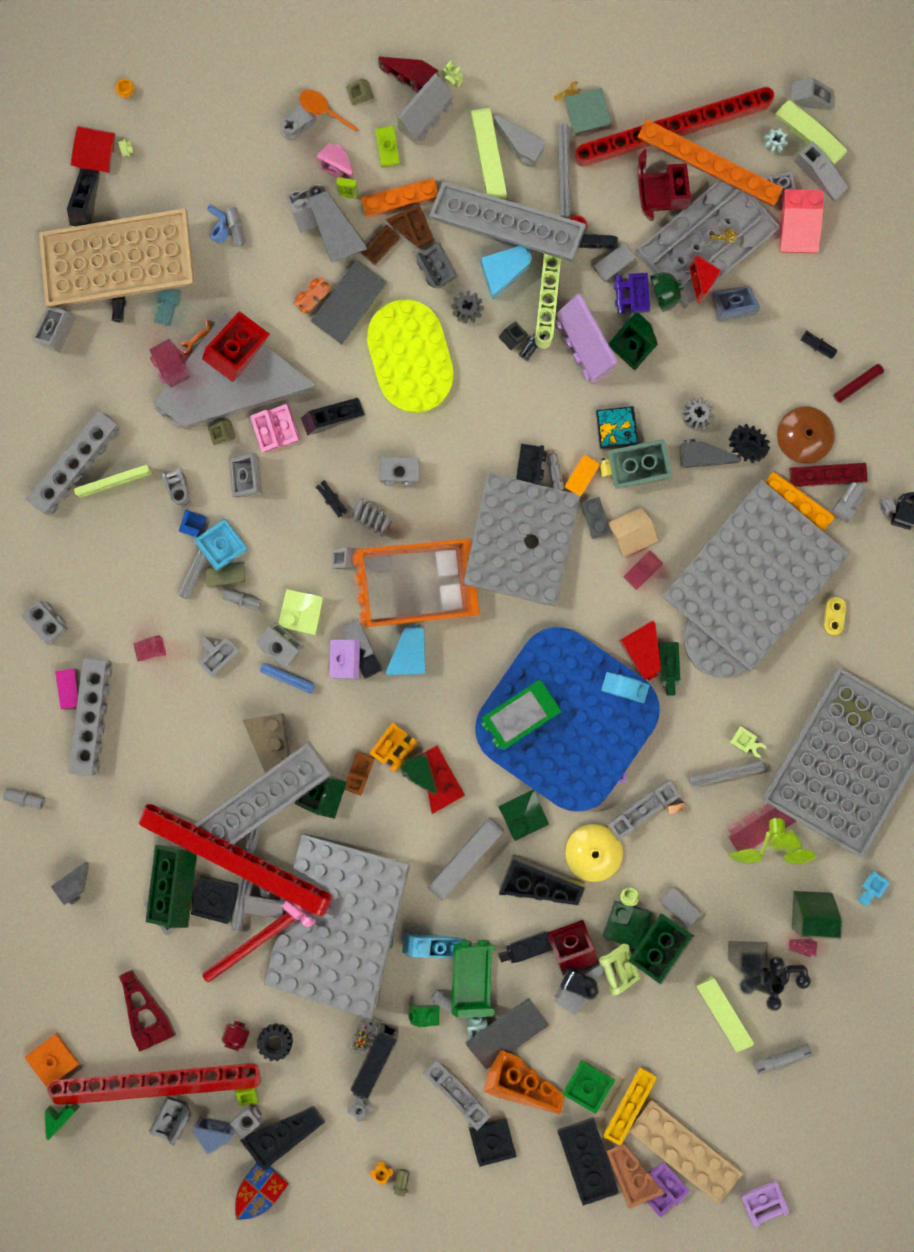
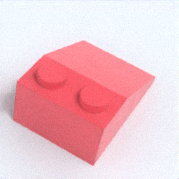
(800, 220)

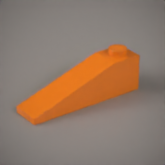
(518, 1083)

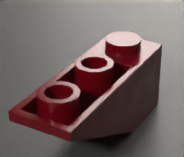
(408, 71)

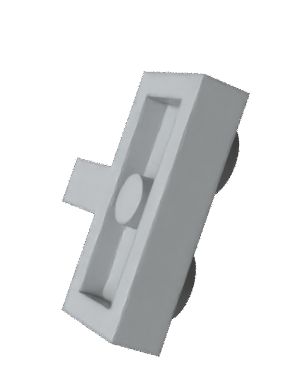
(217, 654)

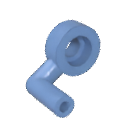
(220, 231)

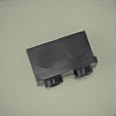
(530, 463)

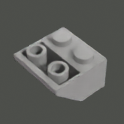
(302, 209)

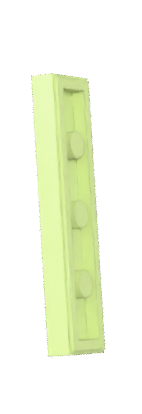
(113, 481)

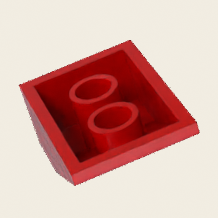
(235, 346)

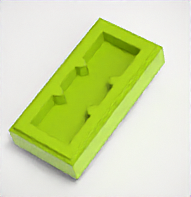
(387, 146)
(347, 188)

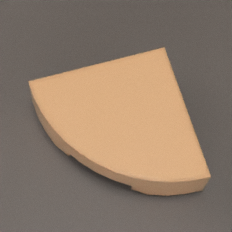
(674, 808)

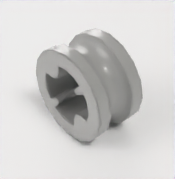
(887, 506)

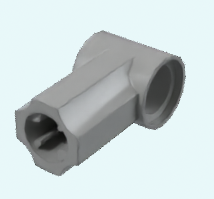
(846, 507)

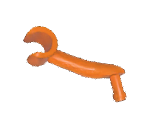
(197, 337)

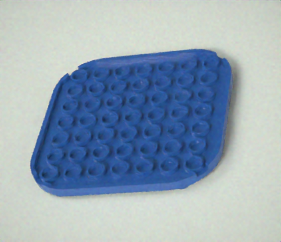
(595, 737)

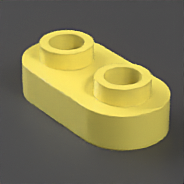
(832, 615)

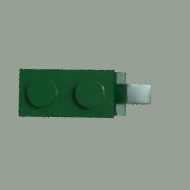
(669, 666)

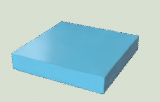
(220, 544)

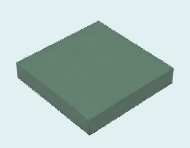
(587, 111)

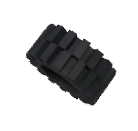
(270, 1053)

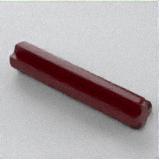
(858, 383)

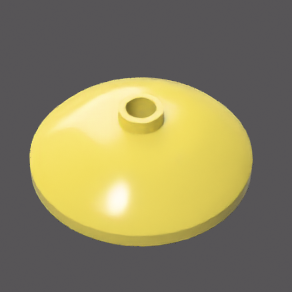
(590, 839)

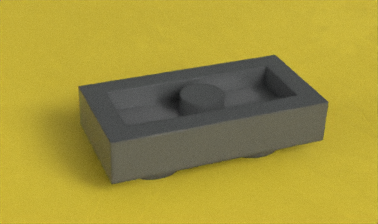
(595, 518)

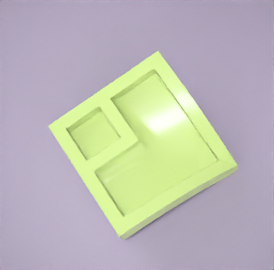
(301, 612)

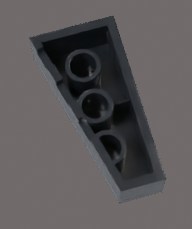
(539, 882)

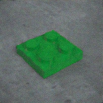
(588, 1086)

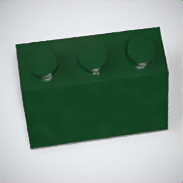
(661, 948)

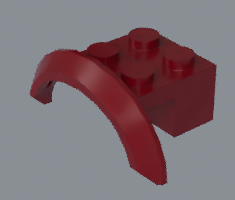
(663, 190)

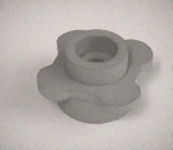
(365, 1109)

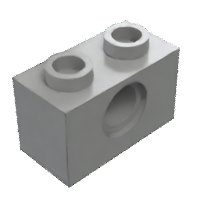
(389, 465)
(290, 646)

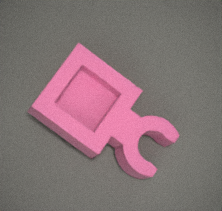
(299, 913)

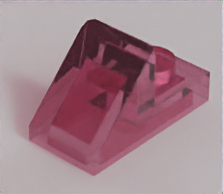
(643, 570)
(149, 648)

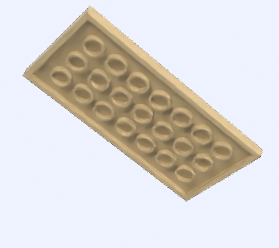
(116, 258)

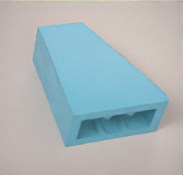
(504, 268)
(409, 653)

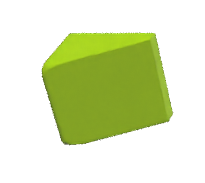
(246, 1096)

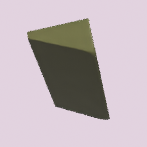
(225, 576)
(849, 706)

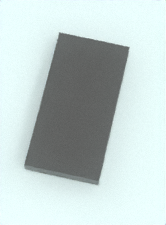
(348, 302)
(507, 1032)

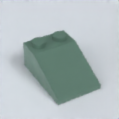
(640, 464)

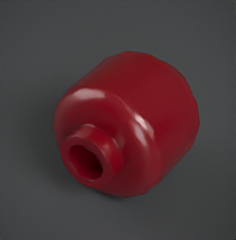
(235, 1036)

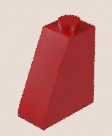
(643, 650)

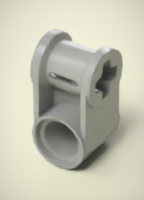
(299, 120)
(176, 483)

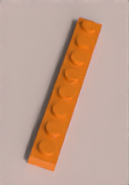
(709, 163)

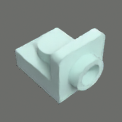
(476, 1025)

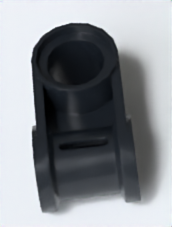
(904, 512)
(577, 982)

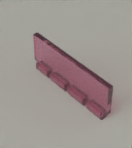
(756, 827)

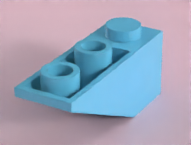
(429, 945)

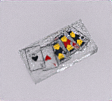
(363, 1035)

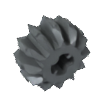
(471, 301)

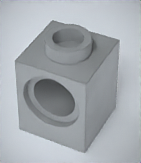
(241, 1126)

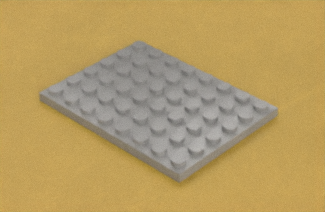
(755, 575)
(842, 776)
(347, 949)

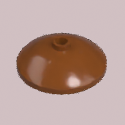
(795, 441)

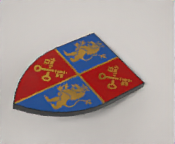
(258, 1192)

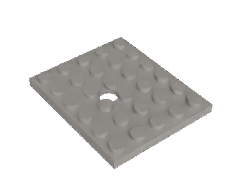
(498, 552)

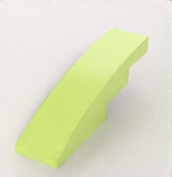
(810, 130)

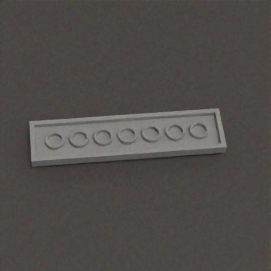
(507, 221)
(267, 795)

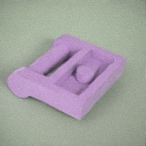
(763, 1198)

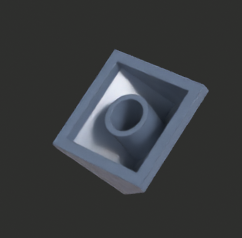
(735, 303)
(212, 1133)

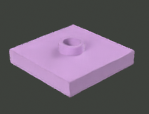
(344, 659)

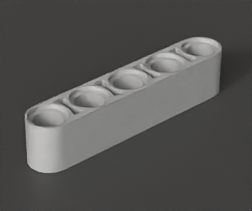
(465, 858)

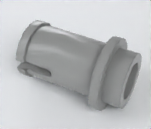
(441, 999)

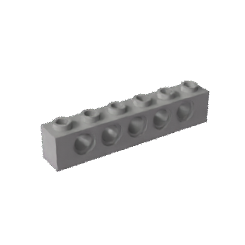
(38, 496)
(78, 764)

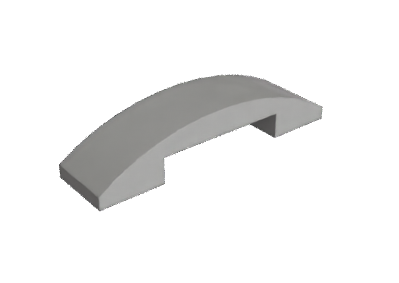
(643, 809)
(457, 1093)

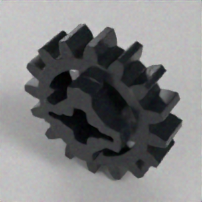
(749, 443)

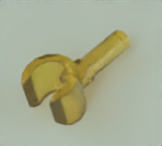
(569, 91)
(730, 236)

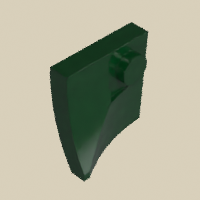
(523, 815)
(627, 924)

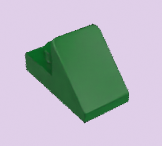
(56, 1120)

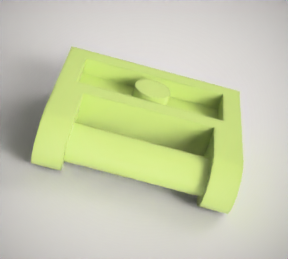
(625, 970)

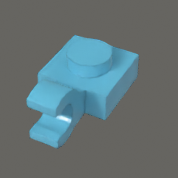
(874, 886)

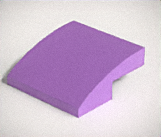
(673, 1188)

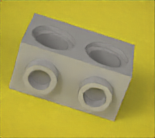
(41, 626)

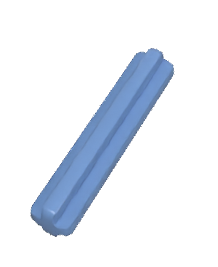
(287, 678)

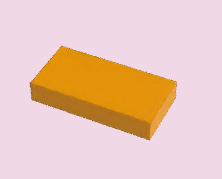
(582, 475)

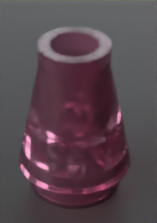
(803, 946)

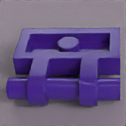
(638, 293)

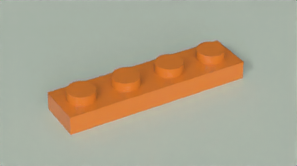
(399, 197)

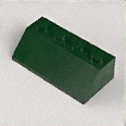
(171, 887)

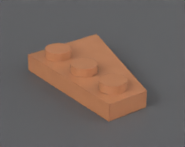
(632, 1178)

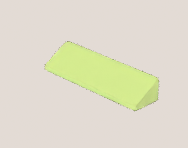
(725, 1014)

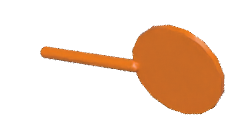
(317, 104)

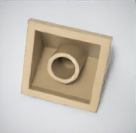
(633, 531)

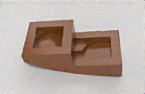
(359, 773)

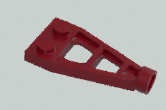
(150, 1035)

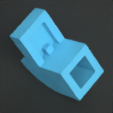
(625, 687)

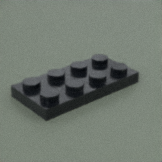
(588, 1161)

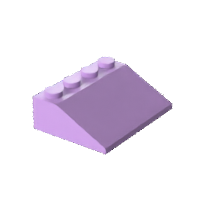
(585, 340)

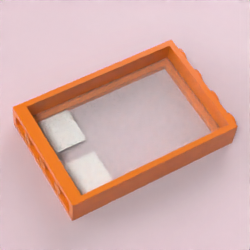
(414, 583)

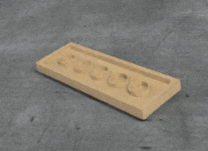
(685, 1151)

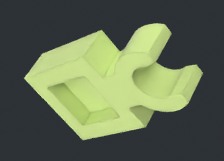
(452, 75)
(745, 740)

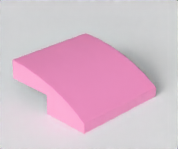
(275, 428)

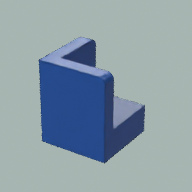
(192, 524)

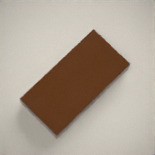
(380, 245)

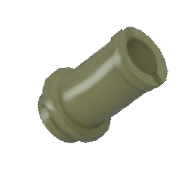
(401, 1183)

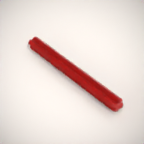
(248, 947)

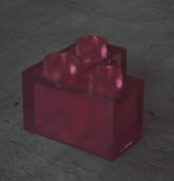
(170, 363)

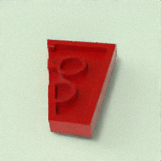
(446, 783)

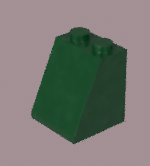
(816, 915)

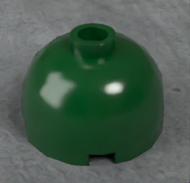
(666, 290)

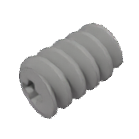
(372, 517)

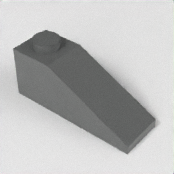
(702, 454)

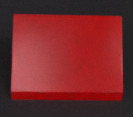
(703, 276)

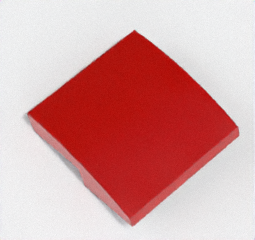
(93, 149)

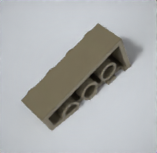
(268, 739)

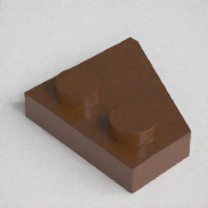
(412, 226)

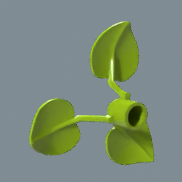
(780, 841)

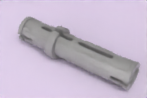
(784, 1058)

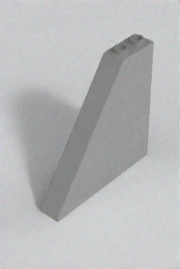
(213, 396)

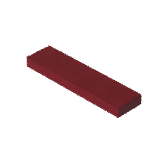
(828, 474)

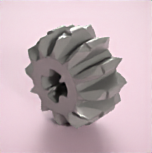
(692, 416)

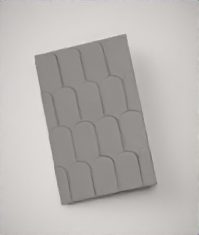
(690, 232)

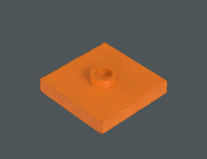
(52, 1060)

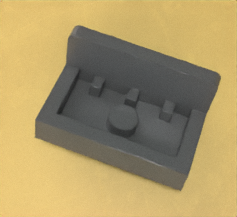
(436, 266)
(171, 1119)

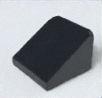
(512, 335)

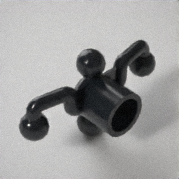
(773, 981)

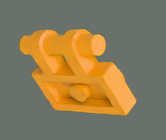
(389, 743)

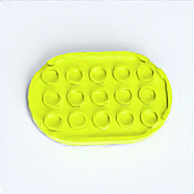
(410, 356)

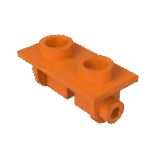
(317, 289)

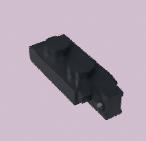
(526, 948)

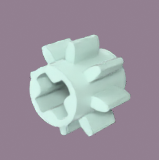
(774, 145)

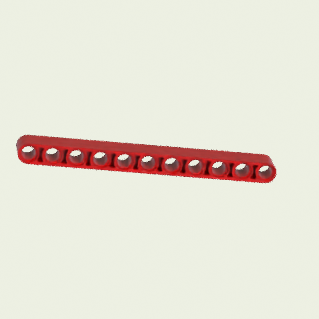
(681, 121)
(235, 860)
(146, 1080)

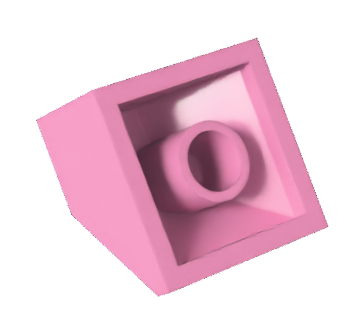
(335, 162)

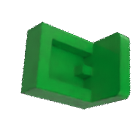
(424, 1015)

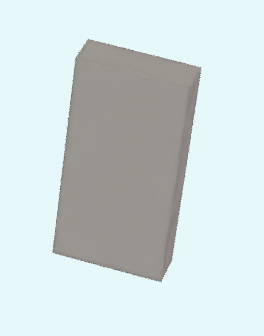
(614, 262)
(680, 907)

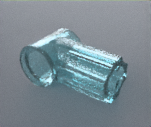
(168, 301)

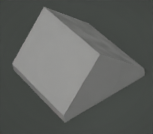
(54, 328)
(245, 475)

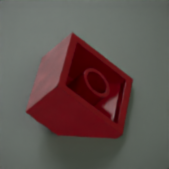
(573, 947)

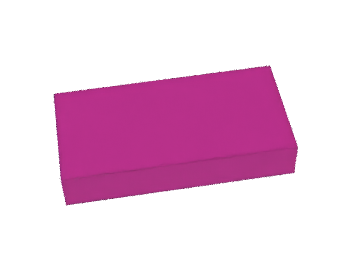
(67, 688)

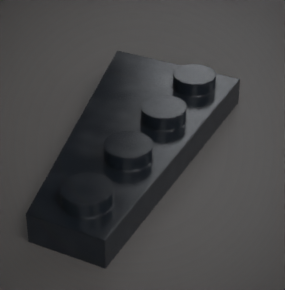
(279, 1138)

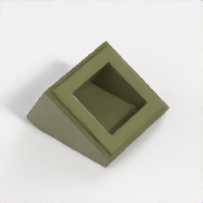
(359, 91)
(221, 432)

